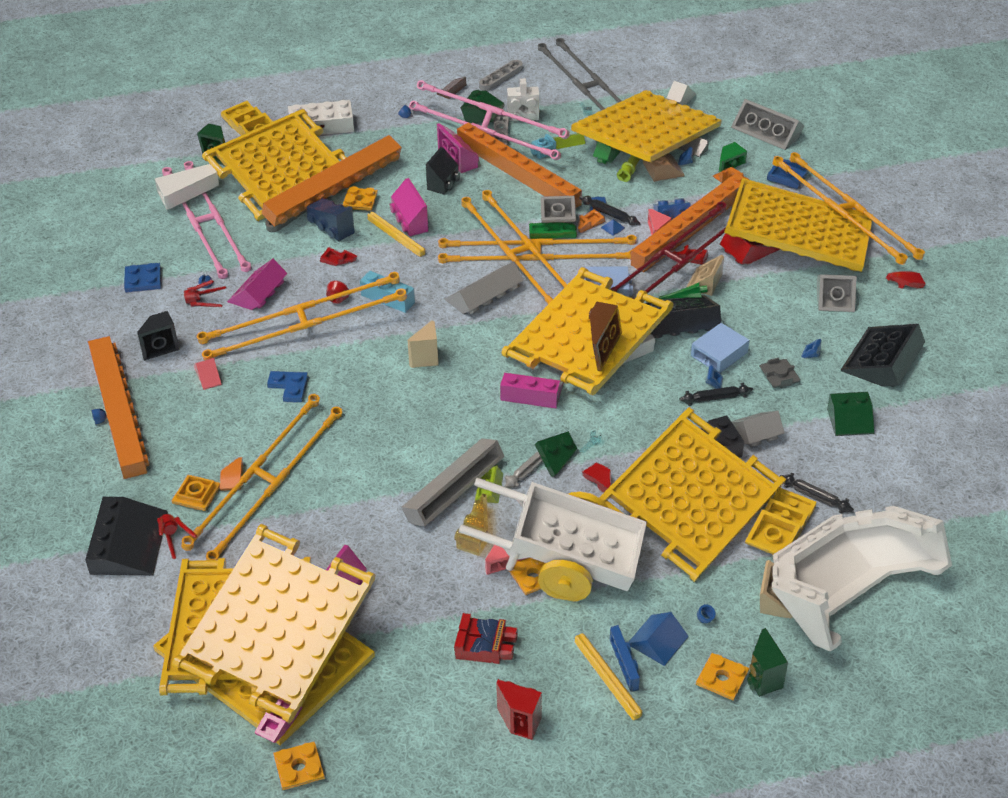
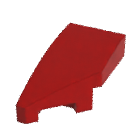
(336, 258)
(699, 259)
(907, 278)
(600, 475)

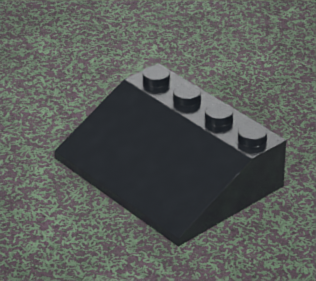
(688, 316)
(885, 354)
(124, 538)

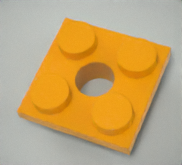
(366, 196)
(197, 500)
(520, 574)
(717, 666)
(301, 754)

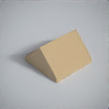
(708, 274)
(423, 347)
(769, 602)

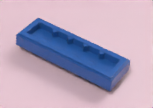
(623, 654)

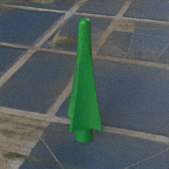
(692, 291)

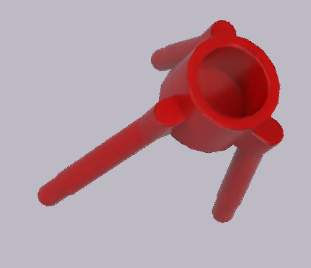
(192, 295)
(168, 526)

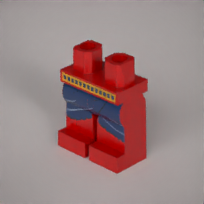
(484, 640)

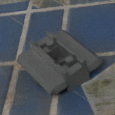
(779, 372)

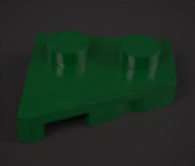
(556, 451)

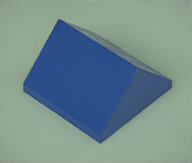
(659, 637)

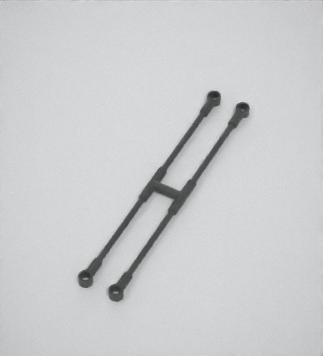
(582, 87)

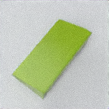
(573, 140)
(494, 476)

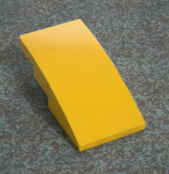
(245, 117)
(780, 521)

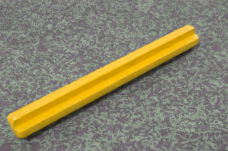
(396, 234)
(608, 676)

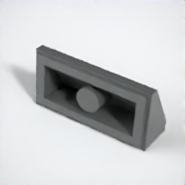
(699, 146)

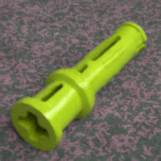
(627, 169)

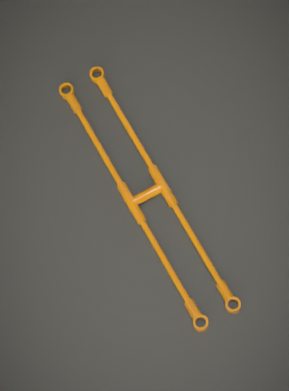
(444, 243)
(511, 253)
(901, 258)
(392, 278)
(255, 469)

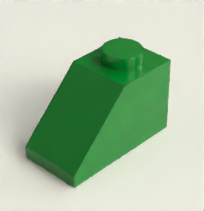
(605, 153)
(732, 156)

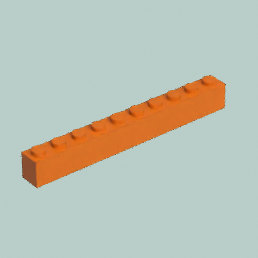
(516, 164)
(331, 180)
(725, 192)
(117, 408)

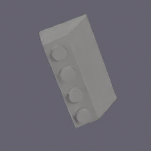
(767, 125)
(486, 288)

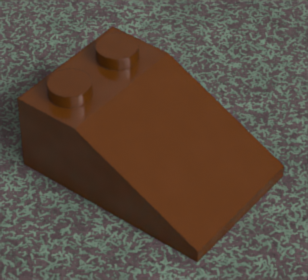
(604, 330)

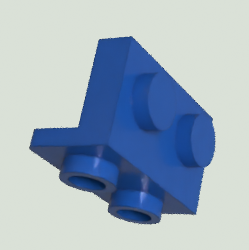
(672, 209)

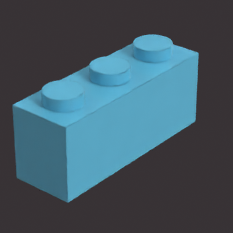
(376, 293)

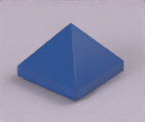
(686, 157)
(613, 227)
(812, 349)
(714, 378)

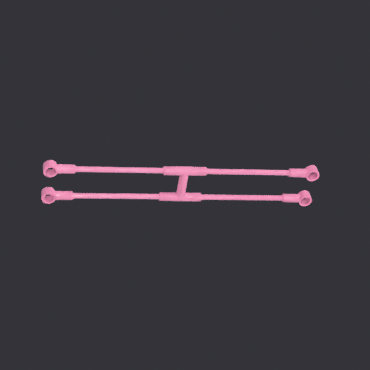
(490, 110)
(221, 272)

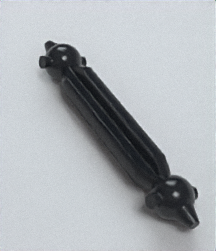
(609, 210)
(716, 394)
(817, 493)

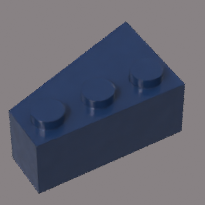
(332, 218)

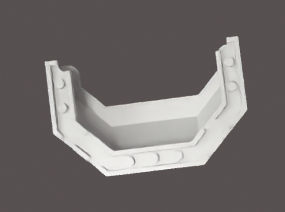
(848, 558)

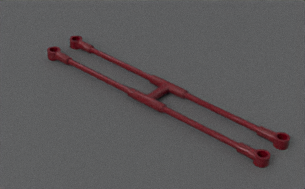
(666, 251)

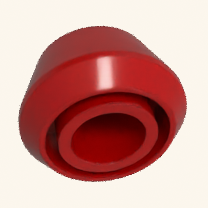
(336, 287)

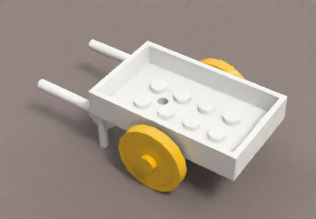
(572, 536)

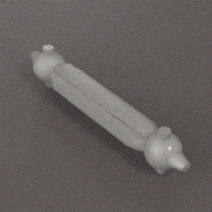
(523, 471)

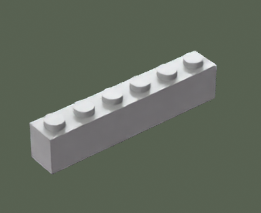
(452, 482)

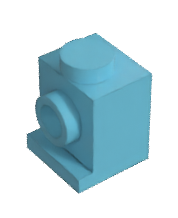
(546, 142)

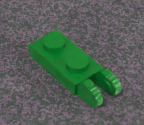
(552, 230)

